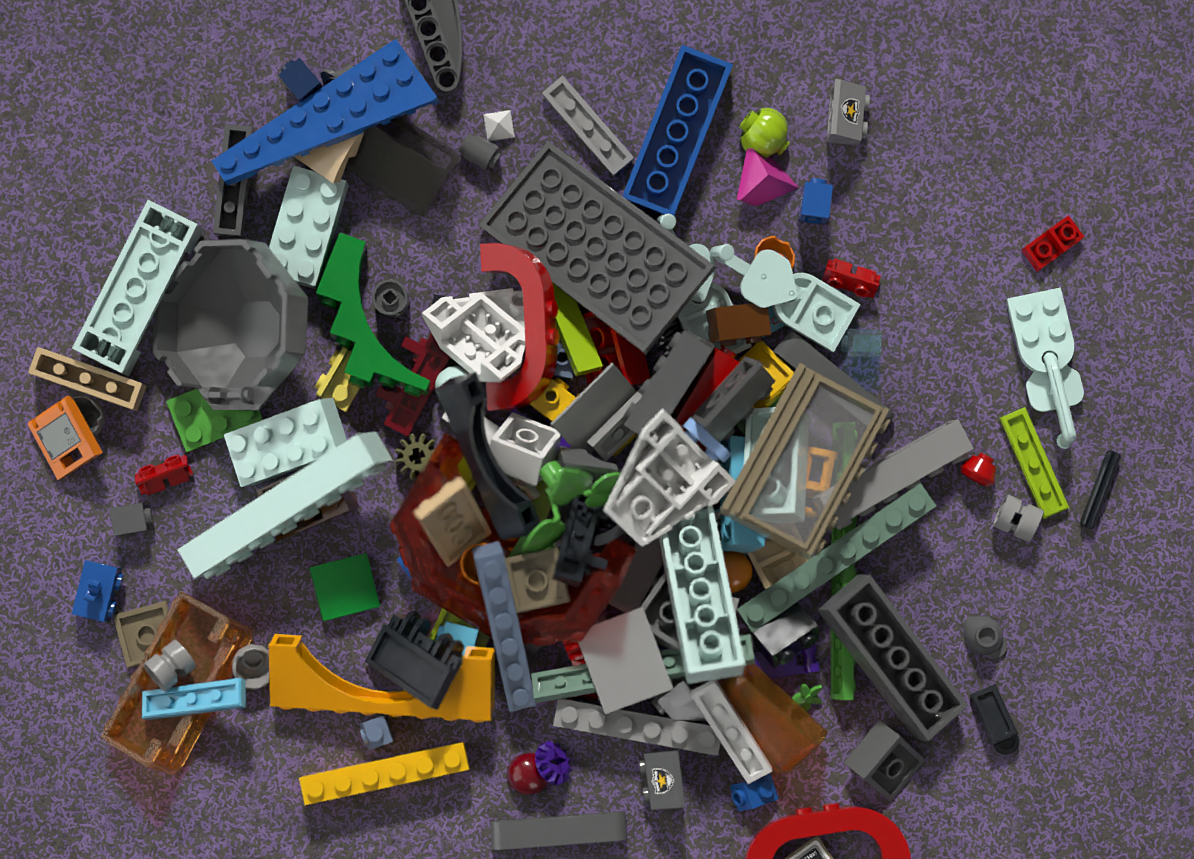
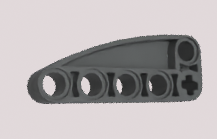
(448, 38)

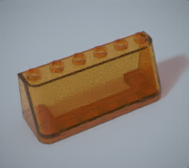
(212, 643)

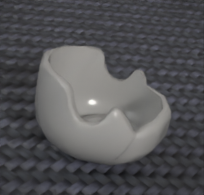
(252, 665)

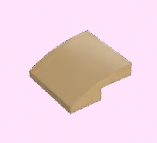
(333, 159)

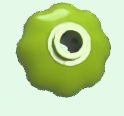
(764, 132)

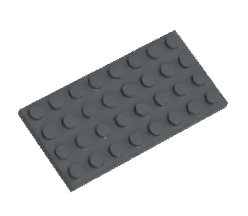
(598, 247)

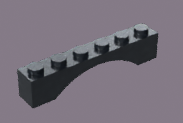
(508, 506)

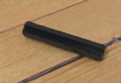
(1100, 489)

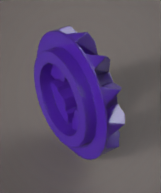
(551, 772)

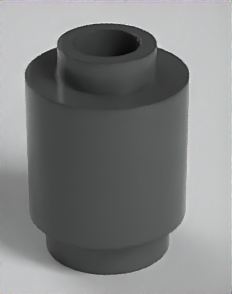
(480, 151)

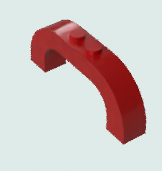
(539, 325)
(826, 821)

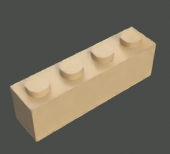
(87, 379)

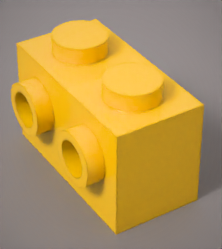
(553, 399)

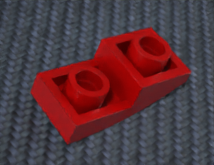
(1052, 243)

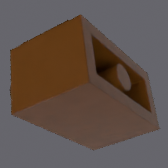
(738, 323)

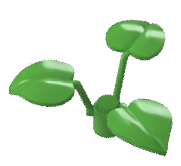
(562, 488)

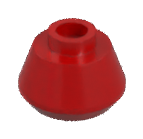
(979, 469)

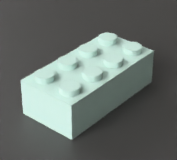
(307, 224)
(285, 441)

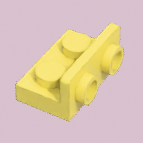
(335, 384)

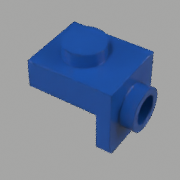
(754, 794)

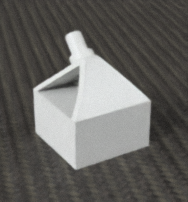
(523, 449)

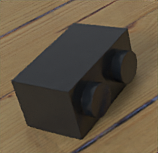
(786, 635)

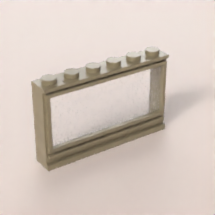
(805, 462)

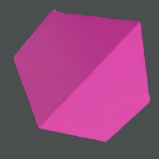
(762, 180)

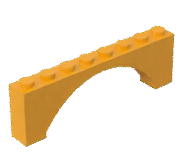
(305, 683)

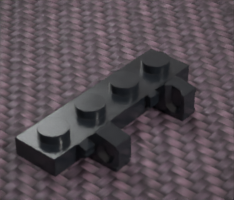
(574, 556)

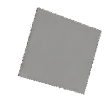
(593, 408)
(624, 661)

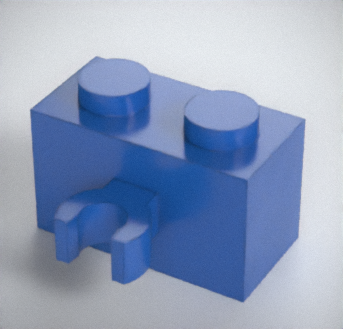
(97, 591)

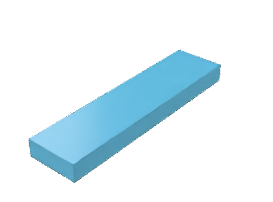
(194, 699)

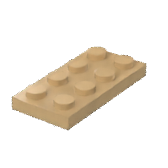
(452, 521)

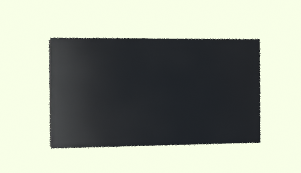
(994, 715)

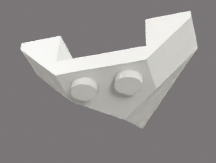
(481, 331)

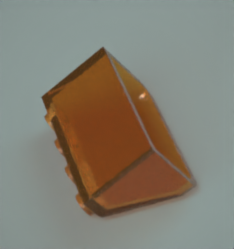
(774, 719)

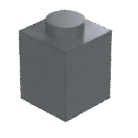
(131, 519)

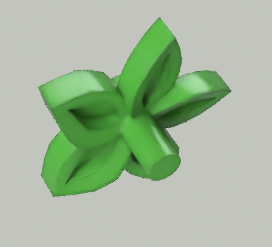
(808, 696)

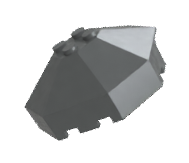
(231, 324)

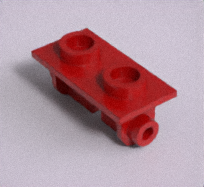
(862, 283)
(153, 476)

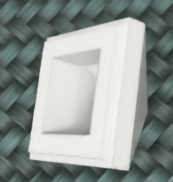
(499, 125)

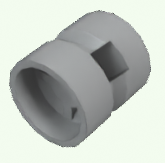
(1026, 523)
(172, 663)

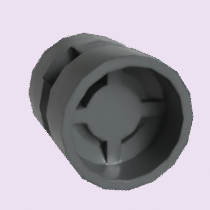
(390, 298)

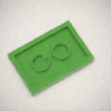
(201, 424)

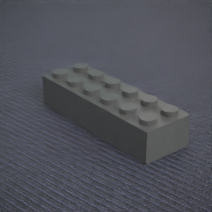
(892, 657)

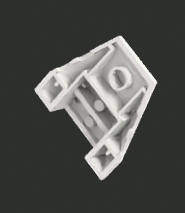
(664, 482)

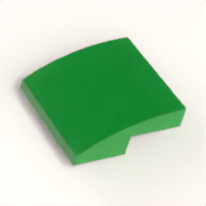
(344, 587)

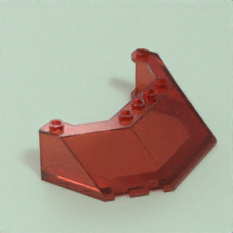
(464, 599)

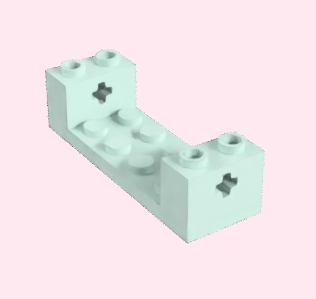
(136, 287)

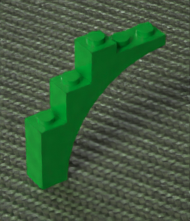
(368, 358)

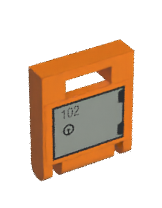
(62, 431)

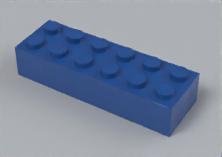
(677, 132)

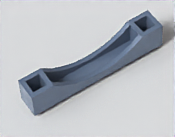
(504, 626)

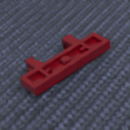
(404, 407)

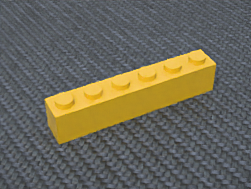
(384, 773)

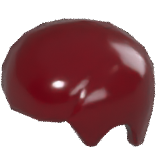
(524, 775)

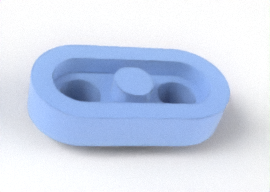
(714, 448)

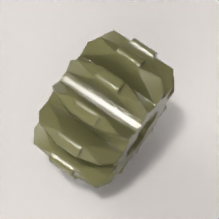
(409, 452)

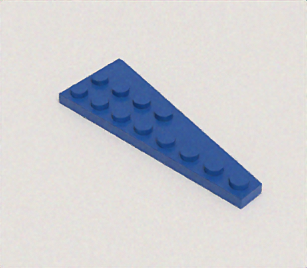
(360, 98)

